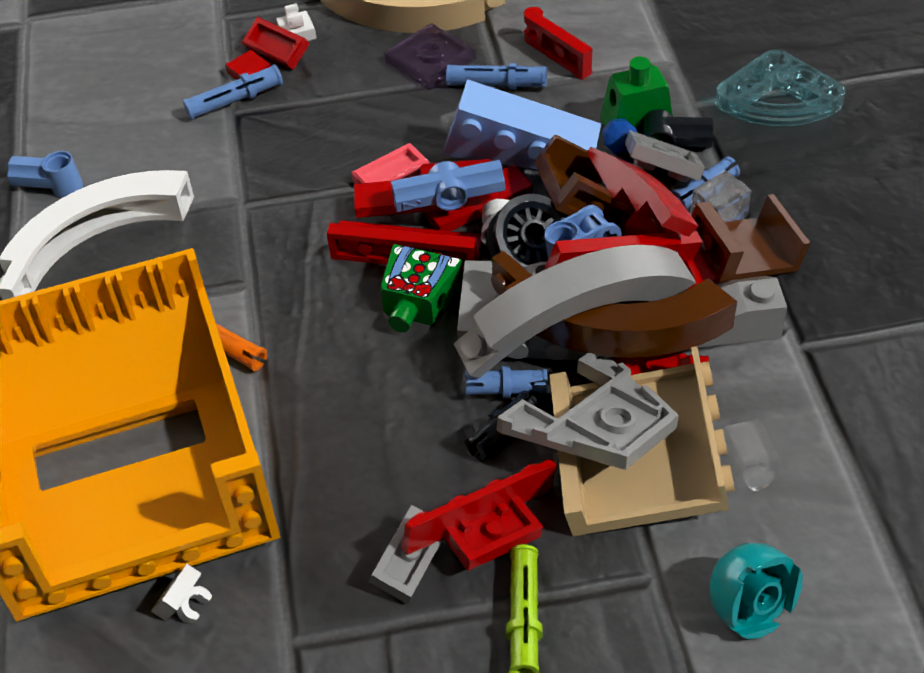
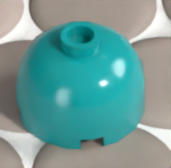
(753, 588)

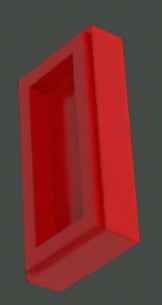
(275, 43)

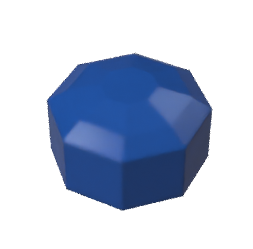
(615, 135)

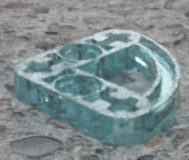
(820, 95)

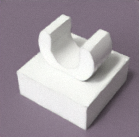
(297, 22)
(178, 593)

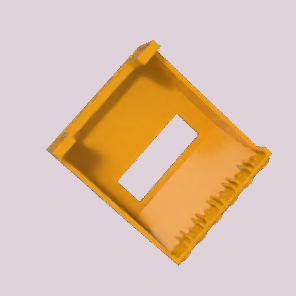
(99, 363)

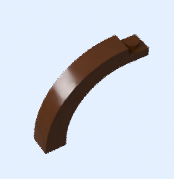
(633, 328)

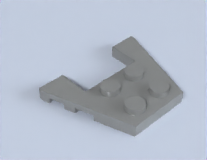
(608, 426)

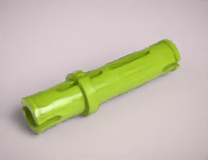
(524, 647)

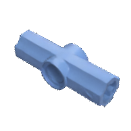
(448, 185)

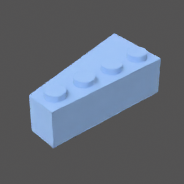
(511, 127)

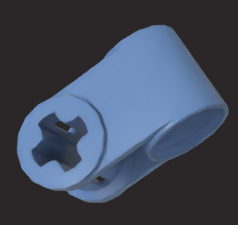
(580, 227)

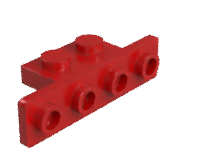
(485, 521)

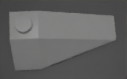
(758, 311)

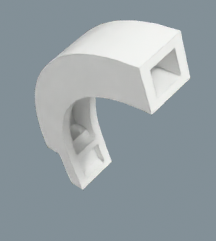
(88, 213)

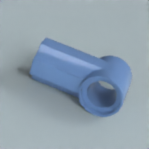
(54, 172)

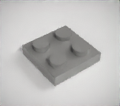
(653, 152)

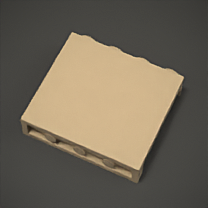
(668, 482)

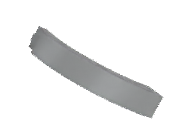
(566, 290)

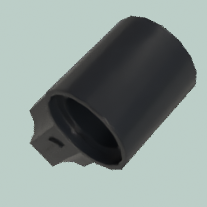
(679, 131)

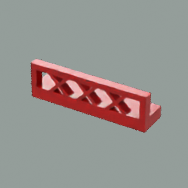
(374, 242)
(685, 246)

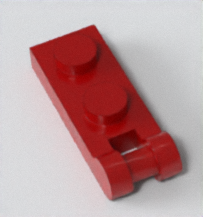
(557, 43)

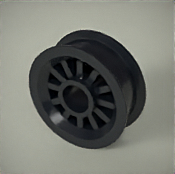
(515, 220)

